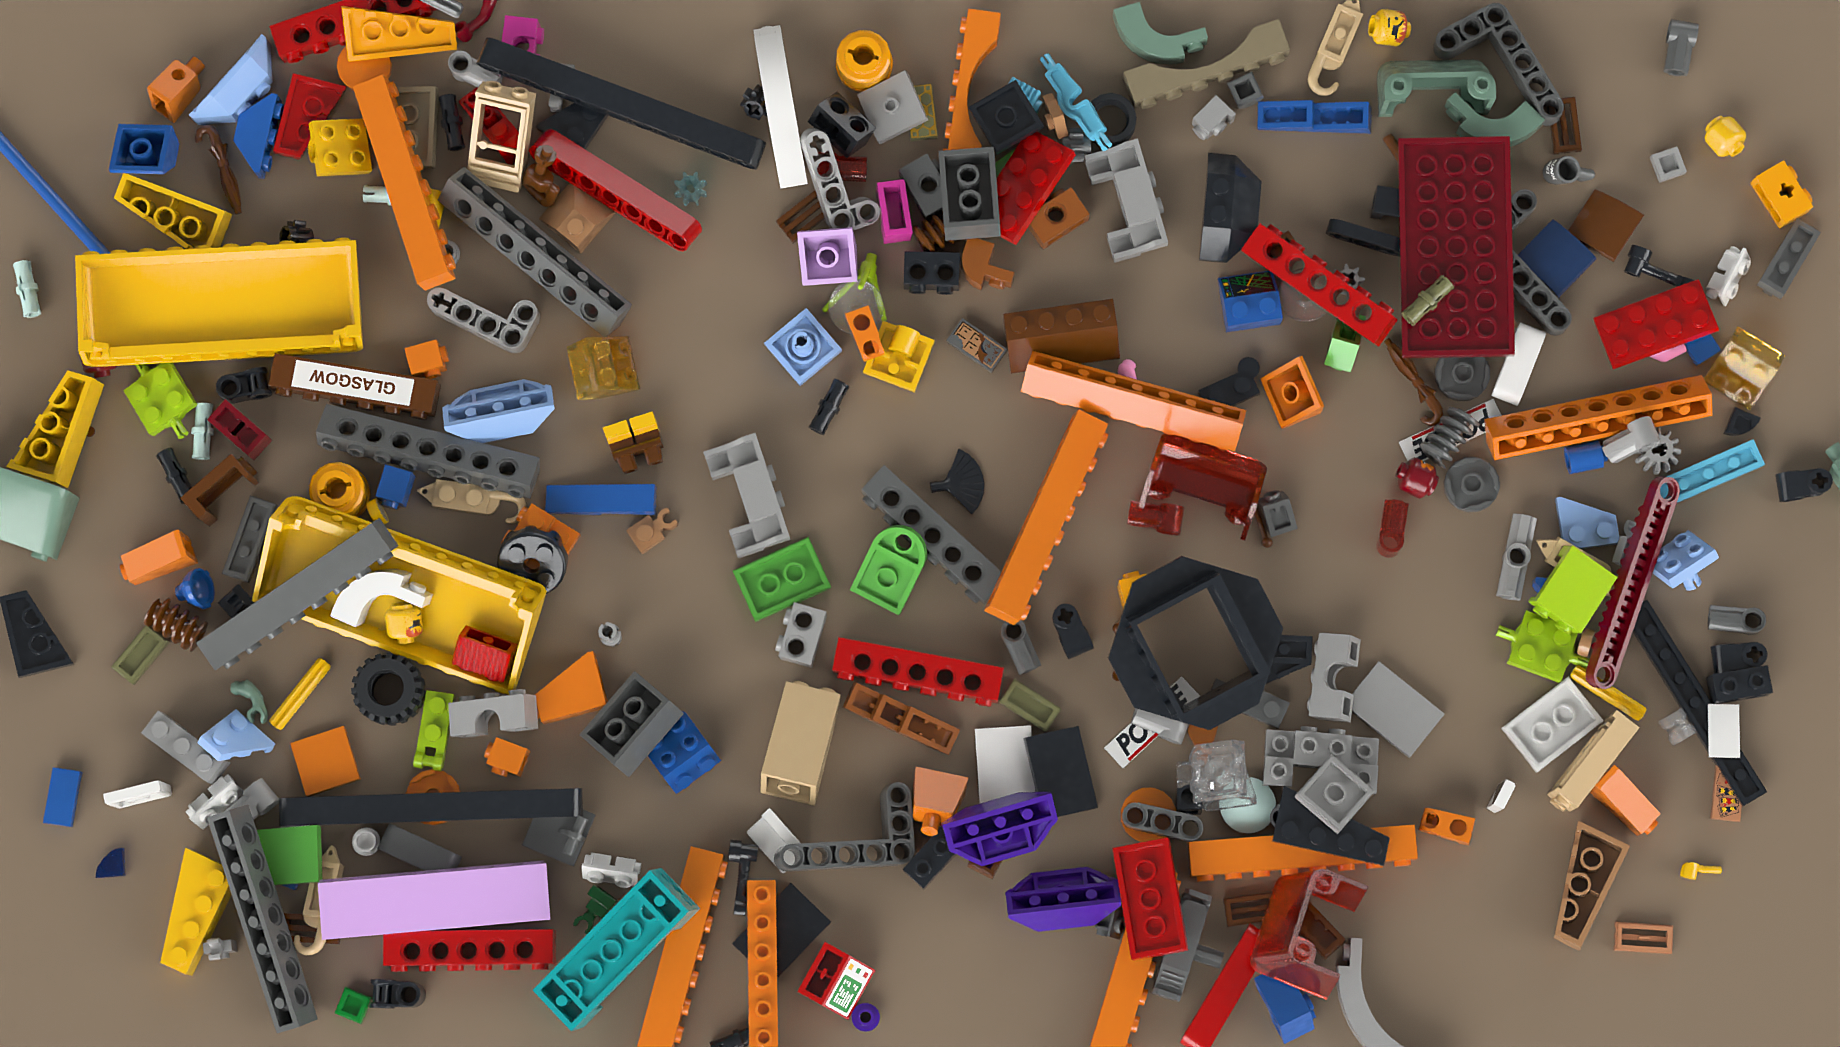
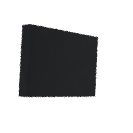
(1061, 768)
(796, 927)

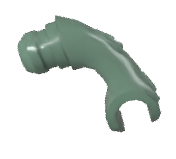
(250, 691)

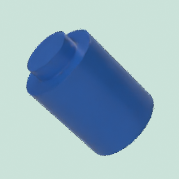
(1584, 457)

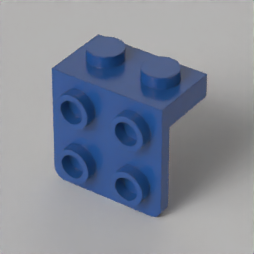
(683, 754)

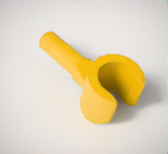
(1690, 870)

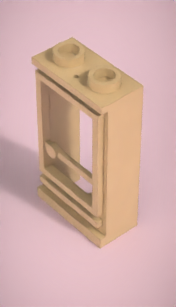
(496, 173)
(1592, 762)

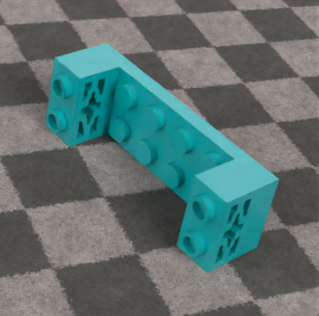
(615, 948)

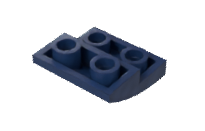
(1557, 257)

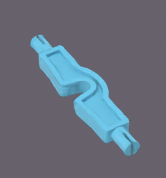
(1084, 111)

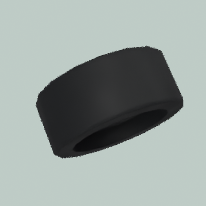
(1124, 104)

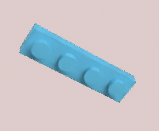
(1716, 470)

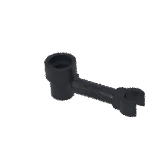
(1639, 263)
(743, 855)

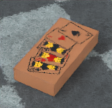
(1724, 802)

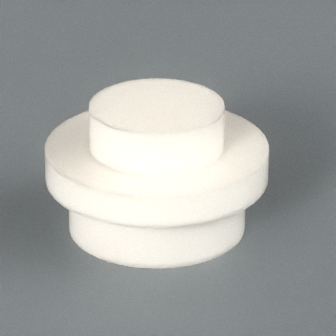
(366, 841)

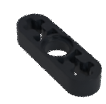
(1363, 237)

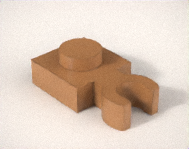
(1054, 116)
(648, 532)

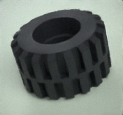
(371, 673)

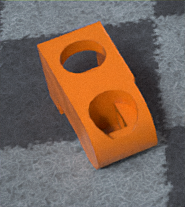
(865, 333)
(1447, 825)

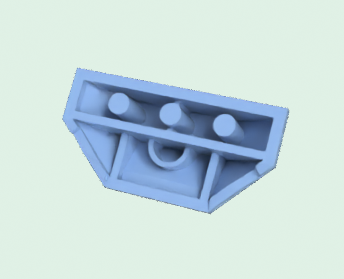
(239, 87)
(499, 411)

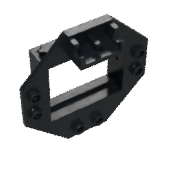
(1246, 616)

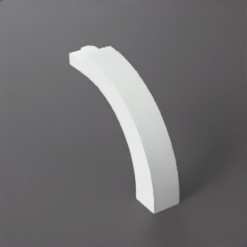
(780, 106)

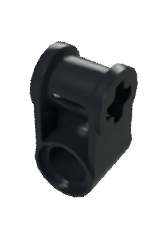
(246, 385)
(1798, 484)
(1074, 635)
(1733, 656)
(391, 994)

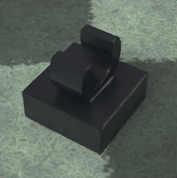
(236, 601)

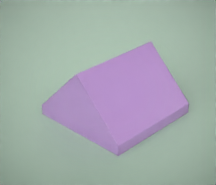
(828, 256)

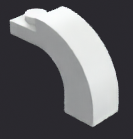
(356, 599)

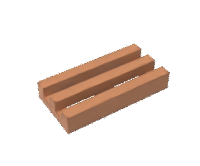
(1618, 936)

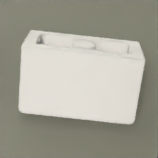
(772, 834)

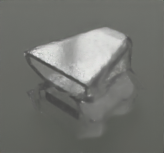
(1221, 776)

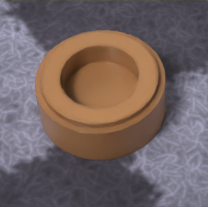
(1585, 642)

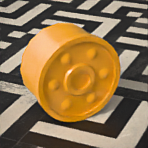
(863, 60)
(340, 488)

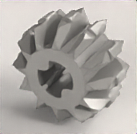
(1663, 459)

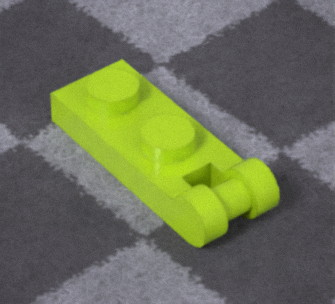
(434, 730)

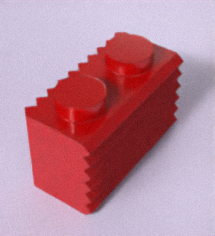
(484, 654)

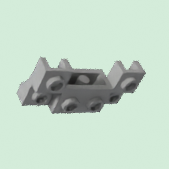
(1136, 197)
(757, 492)
(1311, 749)

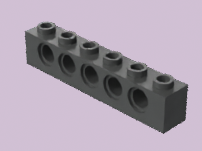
(886, 482)

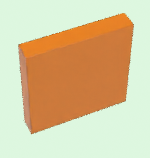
(325, 761)

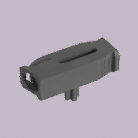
(1176, 966)

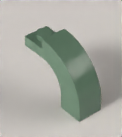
(1152, 45)
(1518, 125)

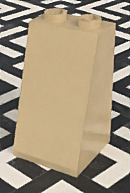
(800, 742)

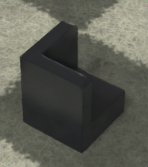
(1385, 202)

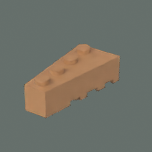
(1589, 877)

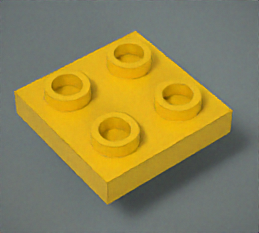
(339, 147)
(904, 356)

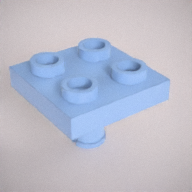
(803, 347)
(1683, 559)

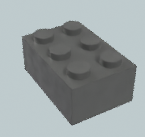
(969, 193)
(631, 724)

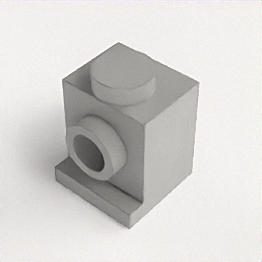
(1212, 119)

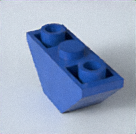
(258, 132)

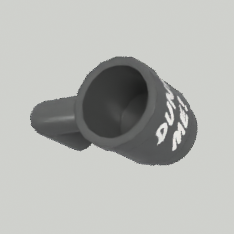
(1565, 171)

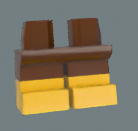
(623, 445)

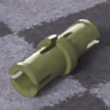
(1427, 300)

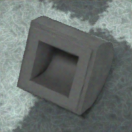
(1245, 91)

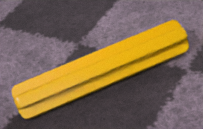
(300, 693)
(1610, 695)

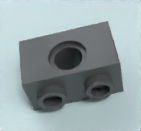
(915, 176)

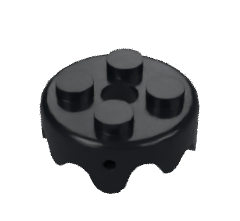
(536, 544)

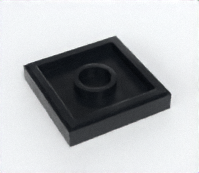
(1006, 117)

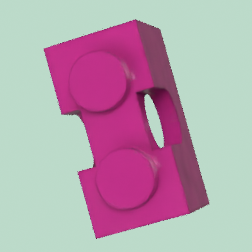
(523, 30)
(890, 199)

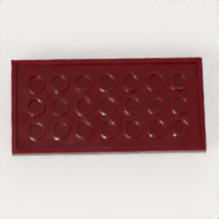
(1459, 227)

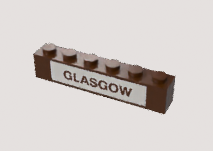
(354, 385)

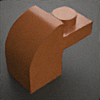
(977, 267)

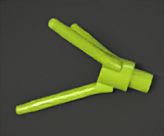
(866, 273)

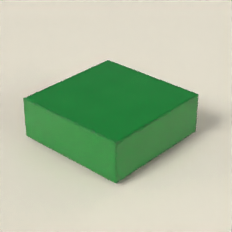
(353, 1005)

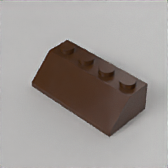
(1069, 332)

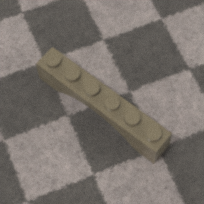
(1152, 83)

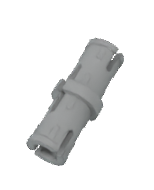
(604, 632)

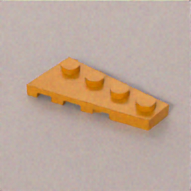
(388, 34)

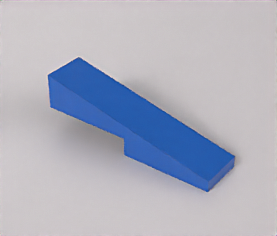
(1315, 117)
(601, 499)

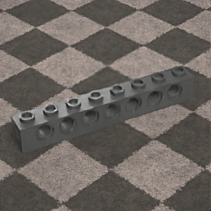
(534, 252)
(419, 440)
(262, 918)

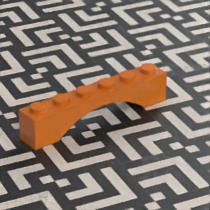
(980, 39)

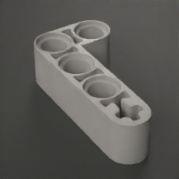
(833, 179)
(481, 316)

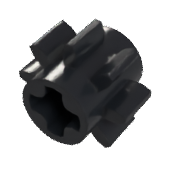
(754, 102)
(296, 232)

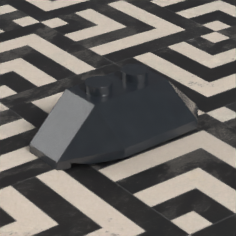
(1229, 207)

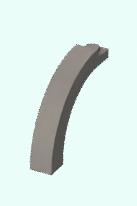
(1353, 1000)

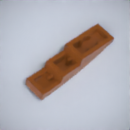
(901, 718)

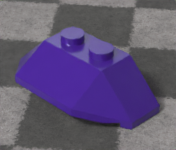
(1001, 827)
(1063, 899)

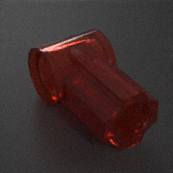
(850, 168)
(1164, 518)
(1393, 526)

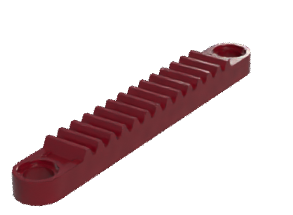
(1632, 582)

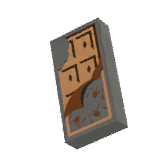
(976, 345)

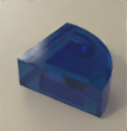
(112, 865)

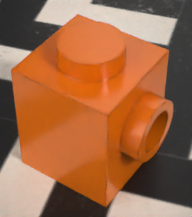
(427, 359)
(506, 757)

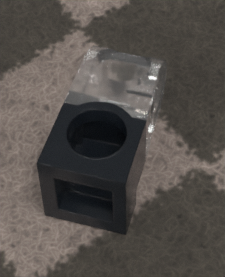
(1184, 796)

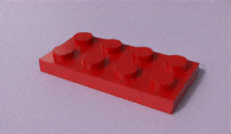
(1028, 182)
(1656, 324)
(1150, 899)

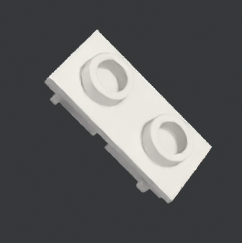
(1735, 265)
(224, 794)
(598, 870)

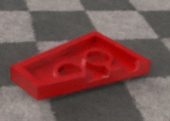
(305, 102)

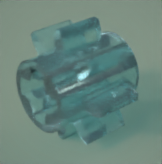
(698, 185)

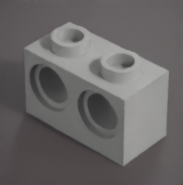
(808, 636)

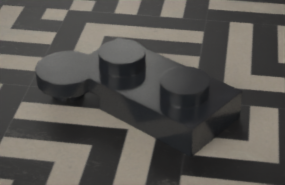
(1236, 387)

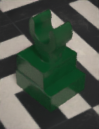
(599, 906)

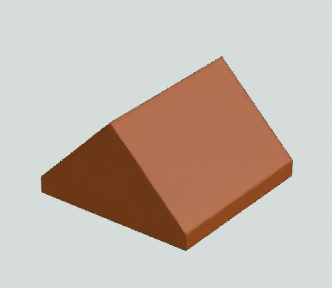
(1292, 393)

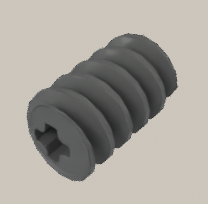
(1448, 435)

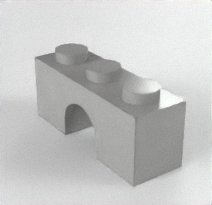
(1332, 655)
(471, 715)
(184, 747)

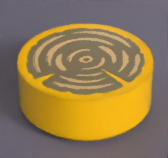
(377, 511)

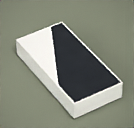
(1501, 796)

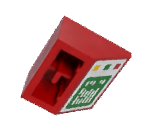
(836, 980)

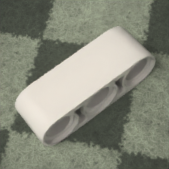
(1518, 368)

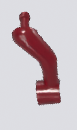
(465, 31)

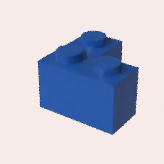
(1287, 1007)

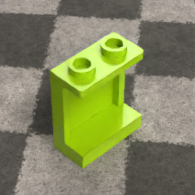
(1573, 590)

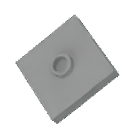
(893, 107)
(1334, 794)

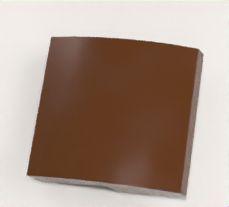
(1605, 224)

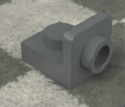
(1277, 512)

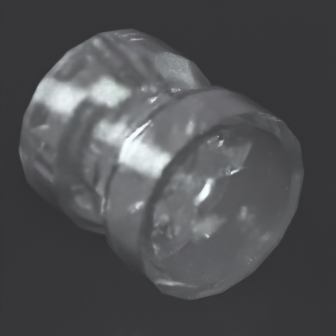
(1677, 726)

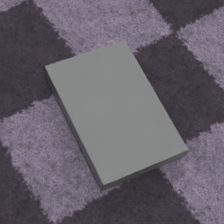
(1394, 709)

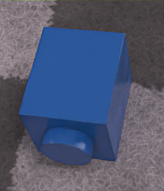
(395, 487)

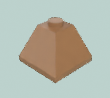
(576, 217)

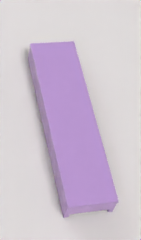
(433, 899)

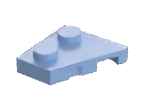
(1586, 525)
(234, 737)

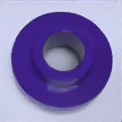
(875, 1017)

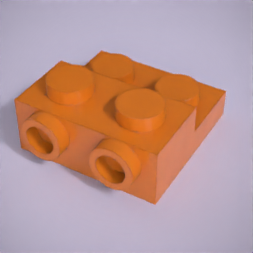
(544, 522)

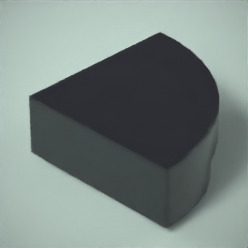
(1740, 422)

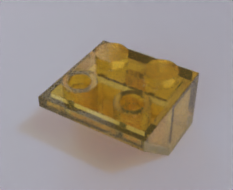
(602, 367)
(1744, 368)

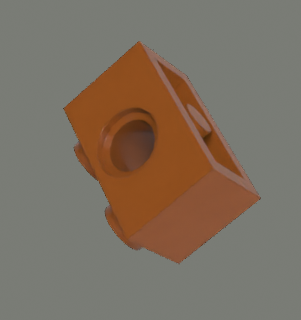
(1073, 212)

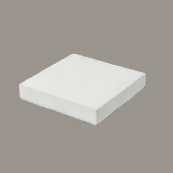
(138, 794)

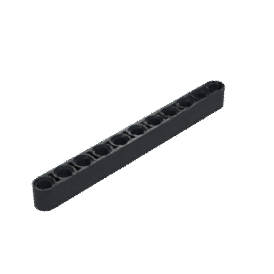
(621, 103)
(430, 807)

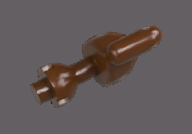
(539, 179)

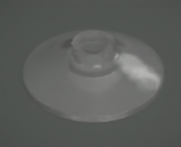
(847, 295)
(1295, 307)

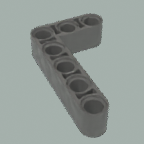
(1508, 55)
(1534, 285)
(858, 849)

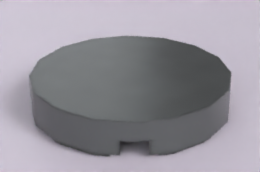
(1462, 377)
(1471, 484)

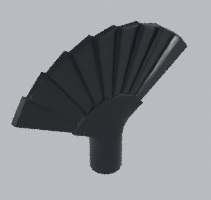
(963, 481)

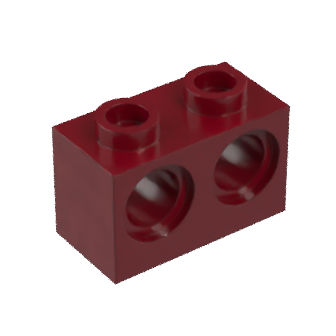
(239, 429)

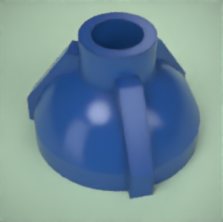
(196, 588)

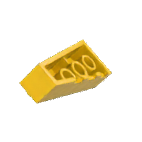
(176, 215)
(60, 432)
(195, 912)

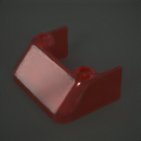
(1207, 475)
(1278, 947)

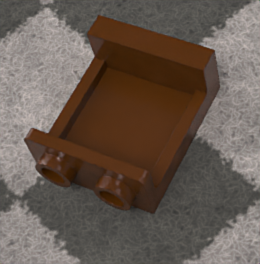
(215, 484)

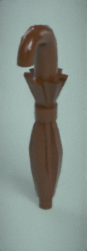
(227, 177)
(1426, 393)

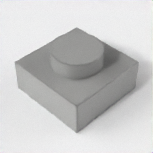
(1668, 164)

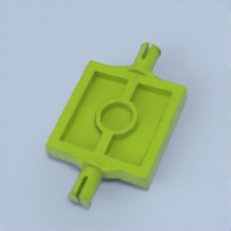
(161, 398)
(1541, 647)

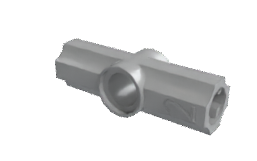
(1513, 574)

